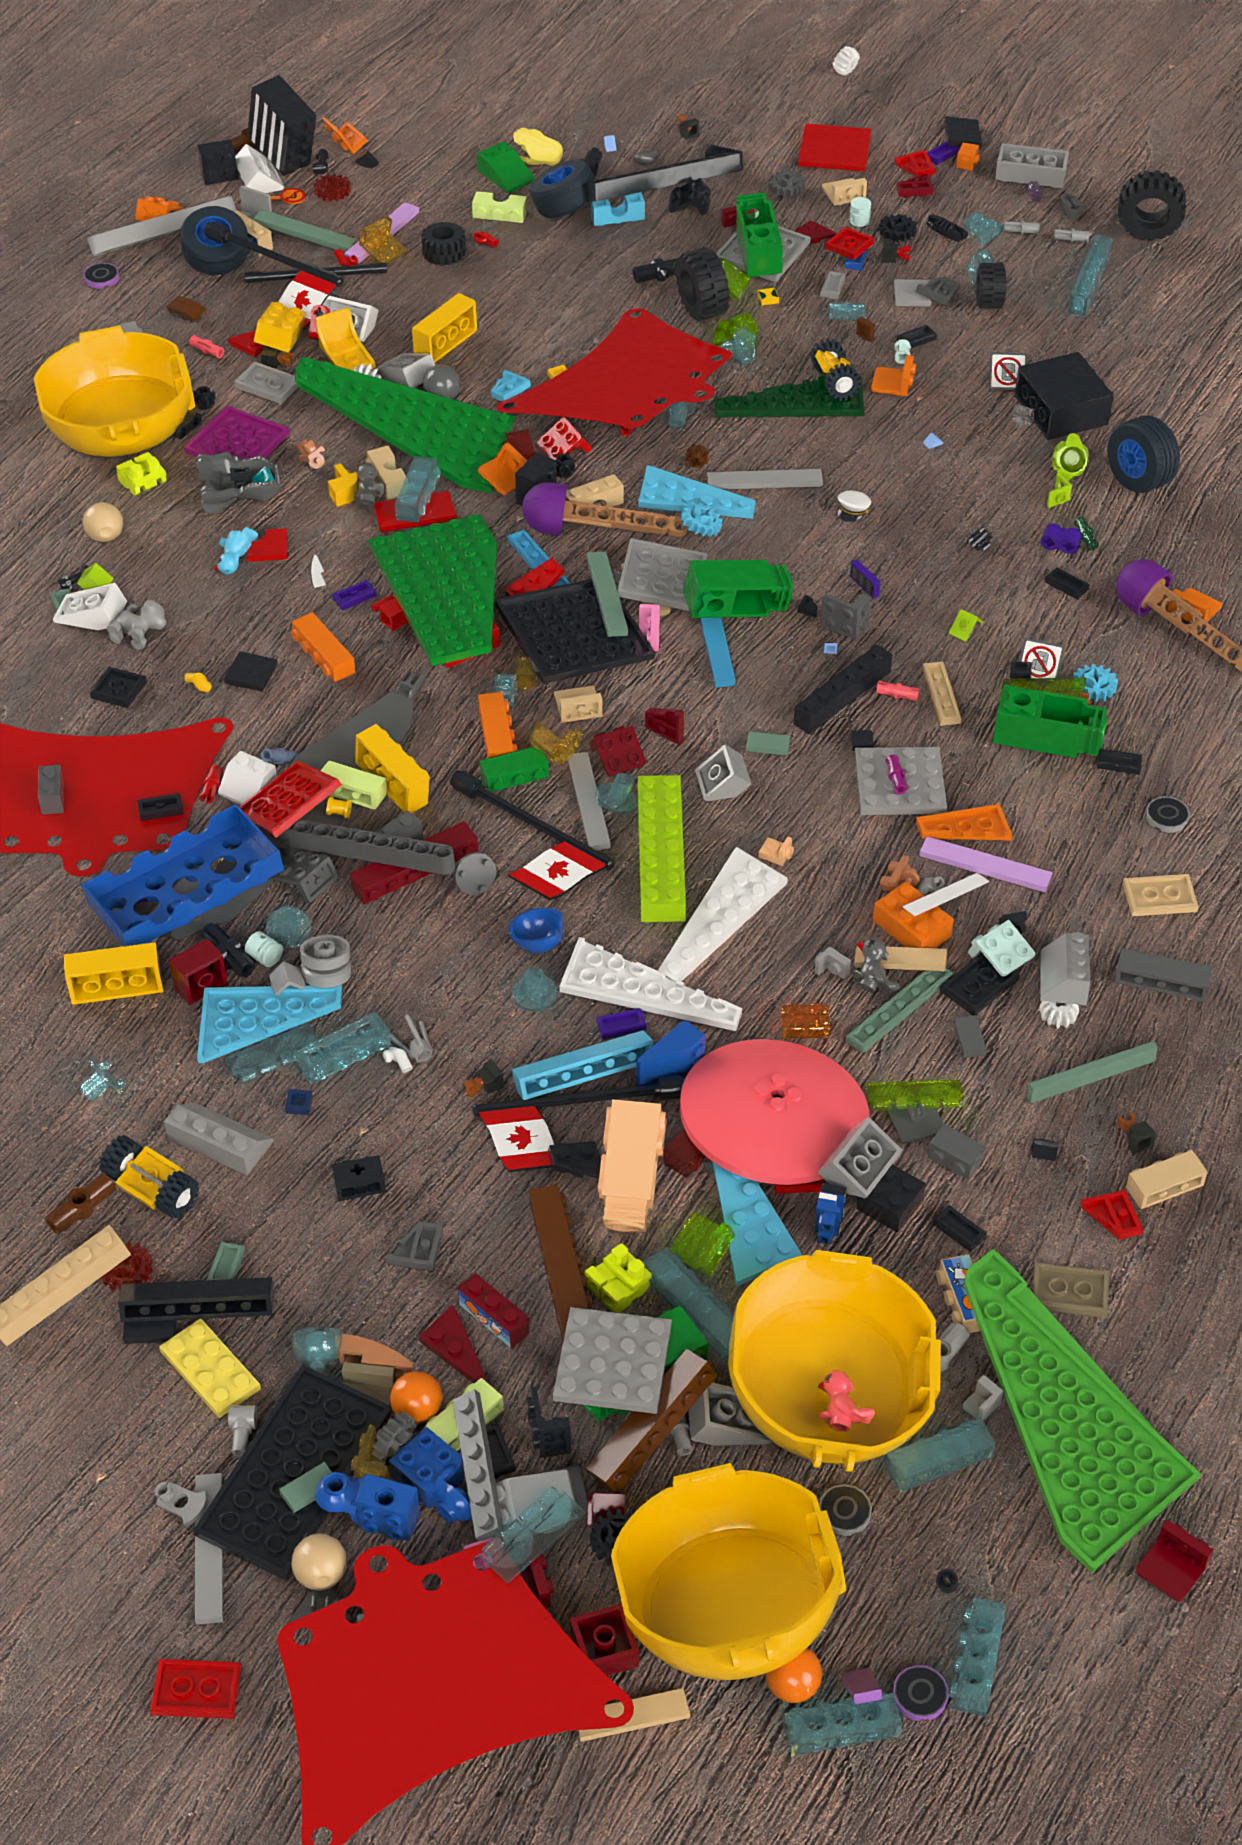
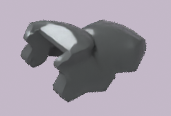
(221, 490)

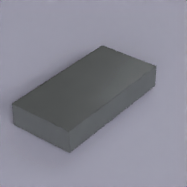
(970, 1036)

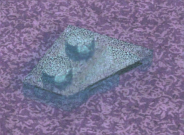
(983, 227)

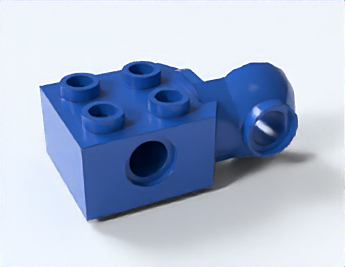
(436, 1473)
(372, 1503)

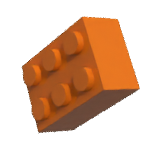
(918, 931)

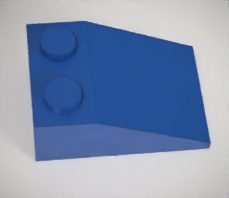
(671, 1055)

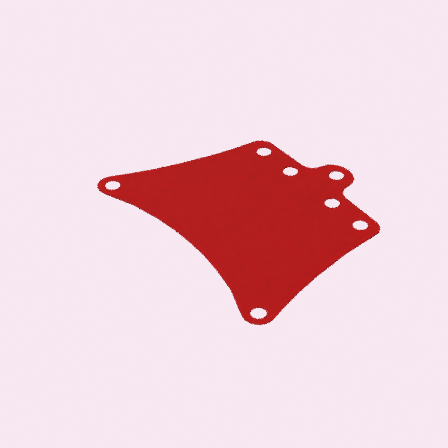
(626, 375)
(101, 788)
(427, 1683)

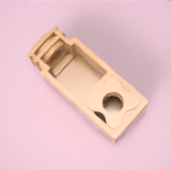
(629, 1168)

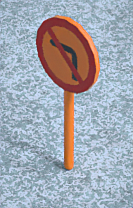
(291, 196)

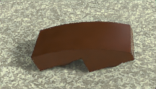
(186, 307)

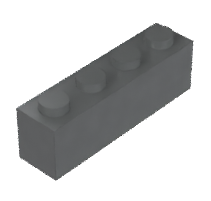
(1163, 974)

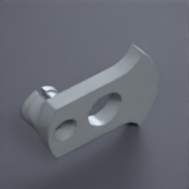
(170, 1493)

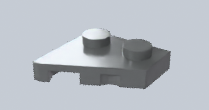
(939, 290)
(418, 1248)

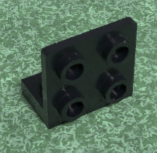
(550, 1436)

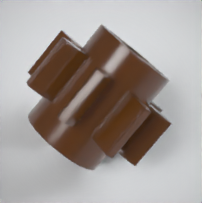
(697, 456)

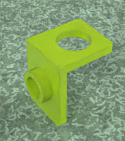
(1060, 494)
(964, 625)

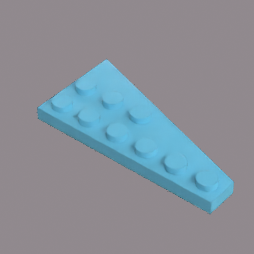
(672, 492)
(759, 1232)

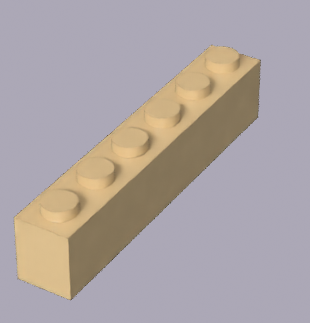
(60, 1283)

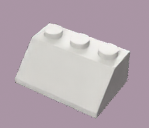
(257, 171)
(363, 315)

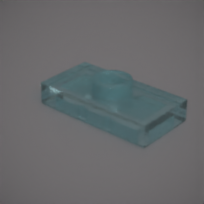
(846, 310)

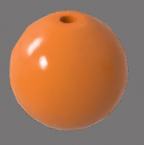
(417, 1396)
(796, 1679)

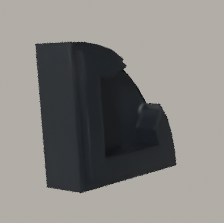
(367, 160)
(808, 607)

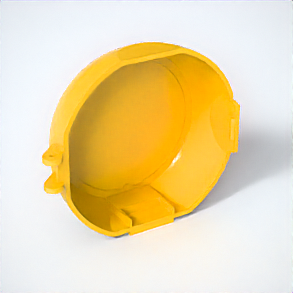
(114, 392)
(828, 1317)
(728, 1572)

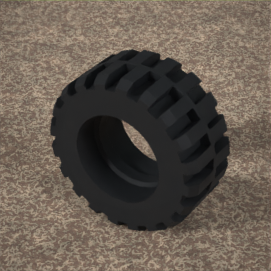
(1148, 186)
(702, 284)

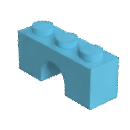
(630, 210)

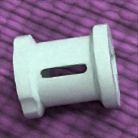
(902, 349)

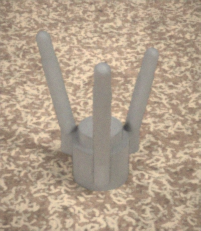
(420, 1048)

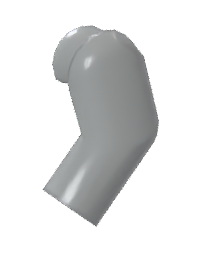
(931, 884)

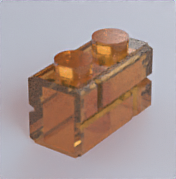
(805, 1021)

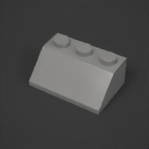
(861, 1159)

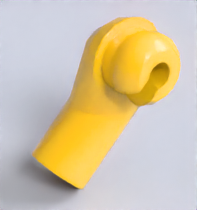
(199, 681)

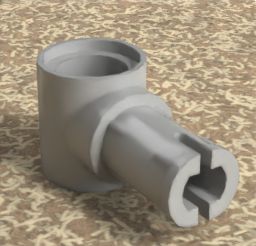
(241, 1422)

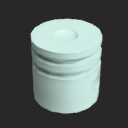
(860, 211)
(263, 949)

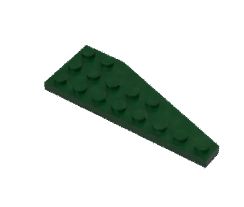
(791, 400)

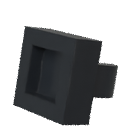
(240, 475)
(1016, 919)

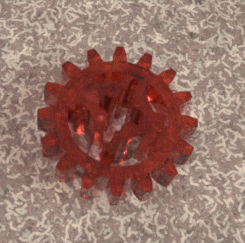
(332, 187)
(129, 1270)

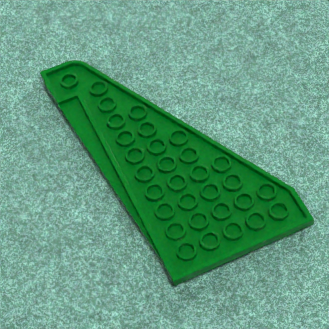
(412, 419)

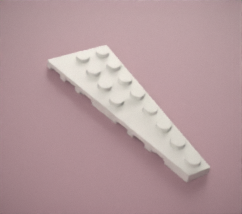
(732, 899)
(617, 981)

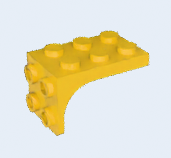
(340, 340)

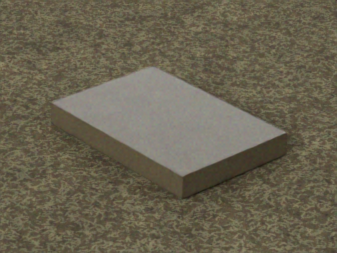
(1071, 1289)

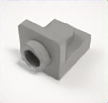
(834, 961)

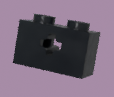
(358, 1178)

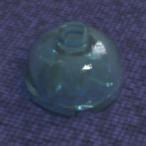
(316, 1347)

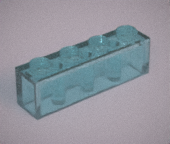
(417, 489)
(940, 1454)

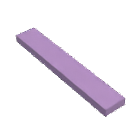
(399, 218)
(986, 864)

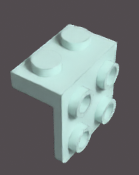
(1003, 948)

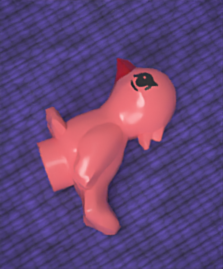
(841, 1408)

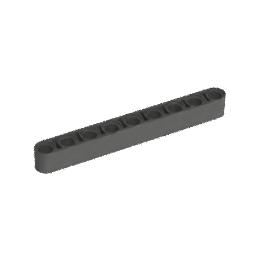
(370, 846)

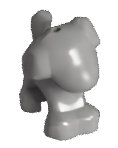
(151, 617)

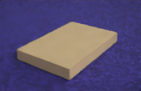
(1160, 895)

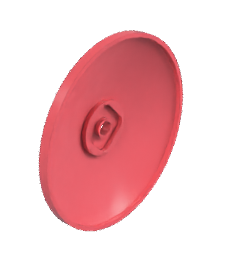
(766, 1138)

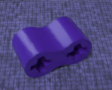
(1061, 538)

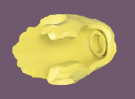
(539, 147)

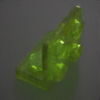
(736, 279)
(726, 329)
(703, 1243)

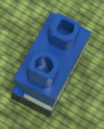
(829, 1212)

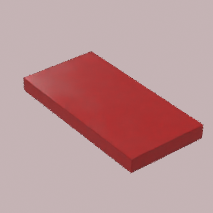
(438, 510)

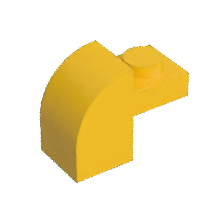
(343, 486)

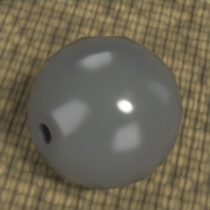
(442, 381)

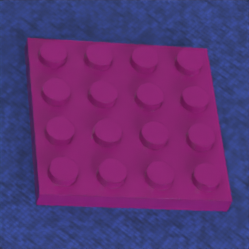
(238, 434)

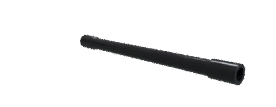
(373, 268)

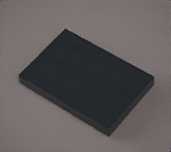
(962, 130)
(977, 985)

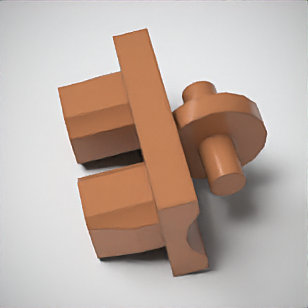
(310, 453)
(899, 873)

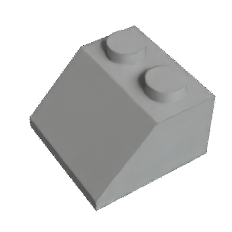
(723, 775)

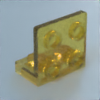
(380, 243)
(553, 746)
(363, 1462)

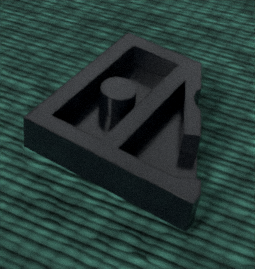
(576, 1159)

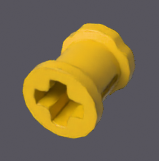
(339, 807)

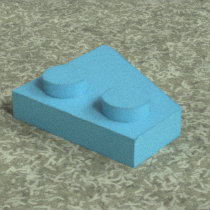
(509, 386)

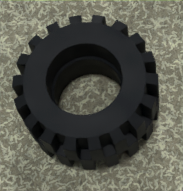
(443, 243)
(991, 285)

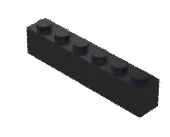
(842, 689)
(196, 1299)

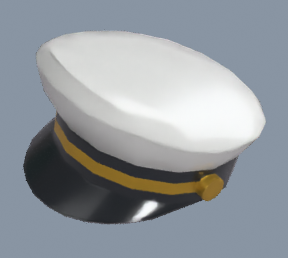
(853, 505)

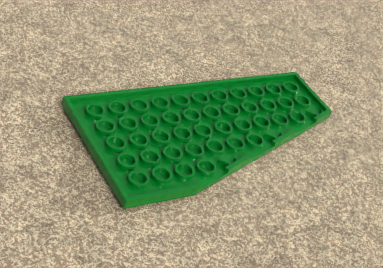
(444, 584)

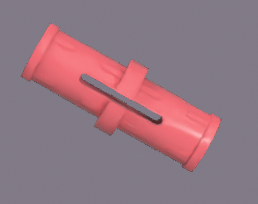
(206, 346)
(897, 690)

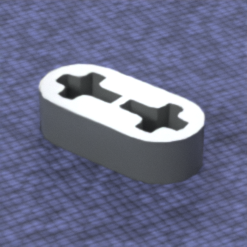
(1070, 205)

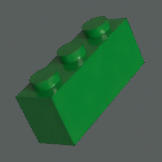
(514, 769)

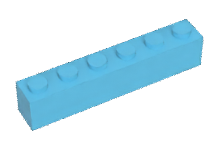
(580, 1065)

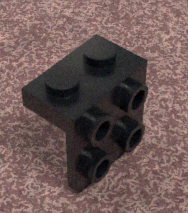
(692, 192)

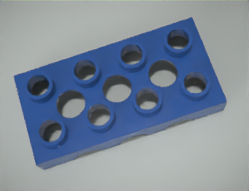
(186, 850)

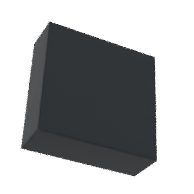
(862, 739)

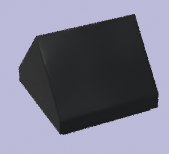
(1020, 670)
(1045, 1149)

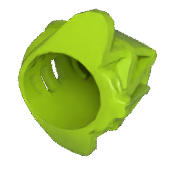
(1070, 457)

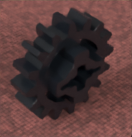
(897, 227)
(611, 1528)

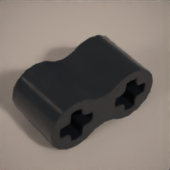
(189, 423)

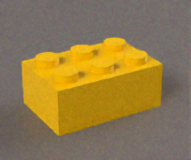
(280, 326)

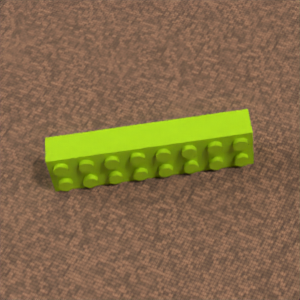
(661, 849)

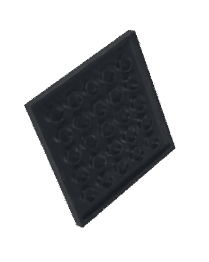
(566, 633)

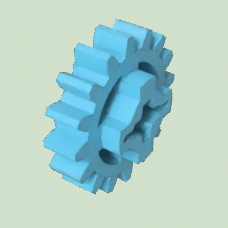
(701, 519)
(1099, 682)

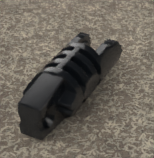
(946, 228)

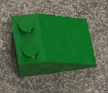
(504, 167)

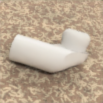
(399, 1056)

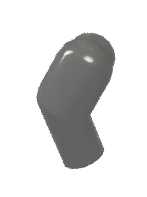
(645, 157)

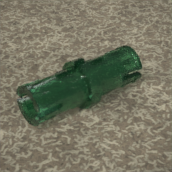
(1087, 533)

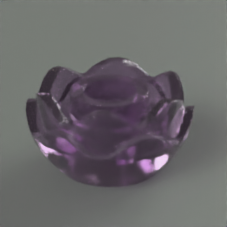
(1034, 192)

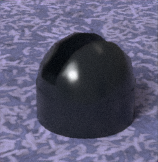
(952, 1578)

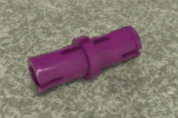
(896, 774)

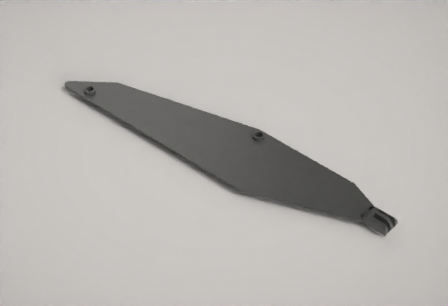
(391, 714)

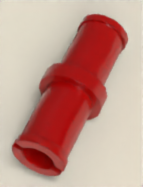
(211, 784)

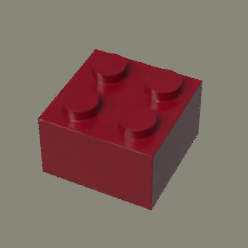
(198, 969)
(606, 1639)

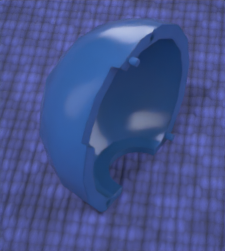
(537, 930)

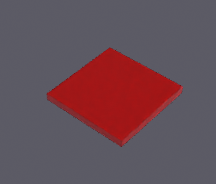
(834, 147)
(288, 798)

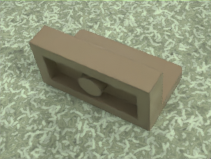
(370, 1380)

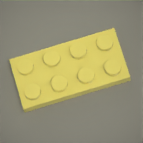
(210, 1367)

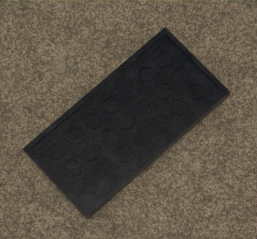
(308, 1426)

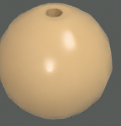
(103, 522)
(319, 1562)

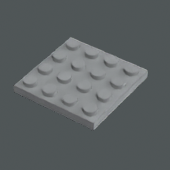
(793, 246)
(656, 573)
(922, 777)
(613, 1360)

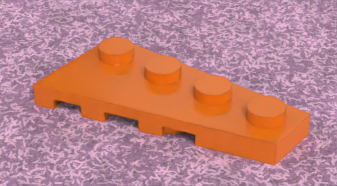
(966, 824)

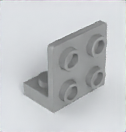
(253, 201)

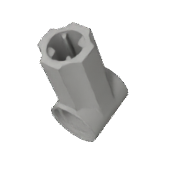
(951, 1342)

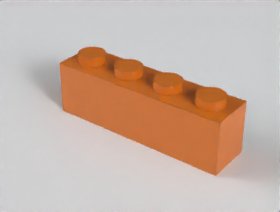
(323, 647)
(496, 724)

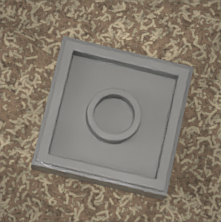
(905, 293)

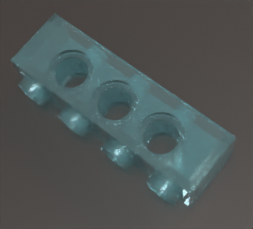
(969, 1696)
(832, 1735)

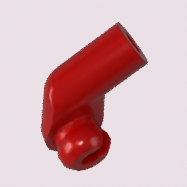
(485, 238)
(345, 261)

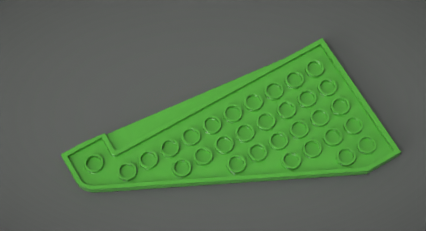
(1086, 1442)

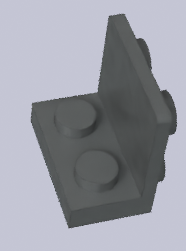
(310, 873)

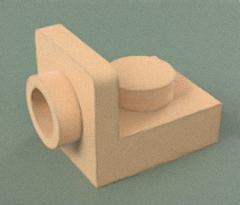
(776, 851)

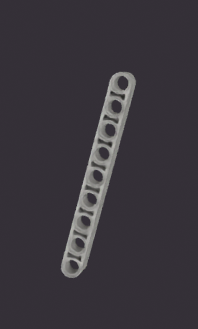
(148, 229)

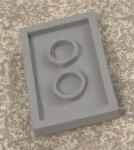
(267, 382)

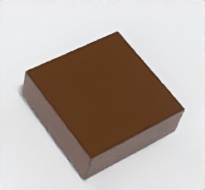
(865, 329)

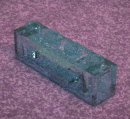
(343, 1048)

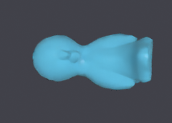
(235, 547)

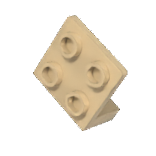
(845, 190)
(578, 703)

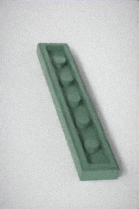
(304, 230)
(607, 594)
(897, 1009)
(1091, 1072)

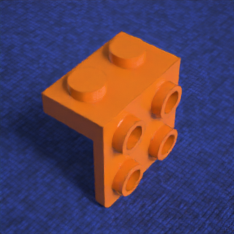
(347, 135)
(154, 207)
(894, 380)
(501, 470)
(1198, 600)

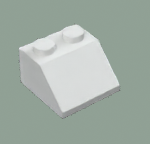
(245, 777)

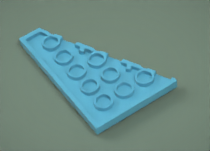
(249, 1014)

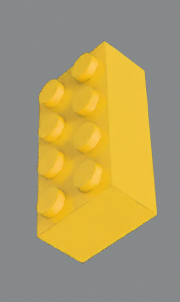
(445, 327)
(383, 757)
(113, 973)

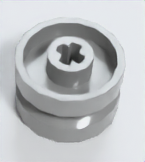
(325, 961)

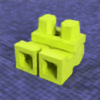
(141, 473)
(618, 1279)

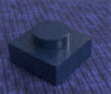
(298, 1102)

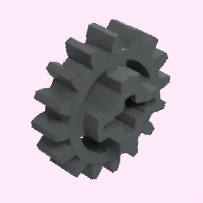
(786, 184)
(393, 1437)

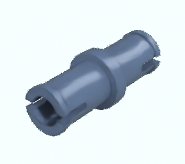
(278, 755)

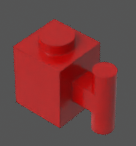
(390, 612)

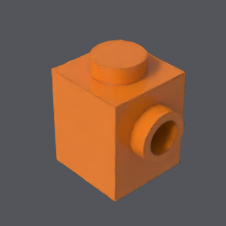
(968, 156)

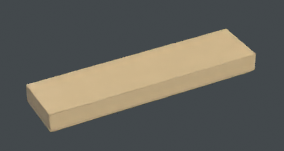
(942, 693)
(910, 958)
(648, 1712)

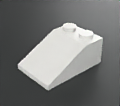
(92, 607)

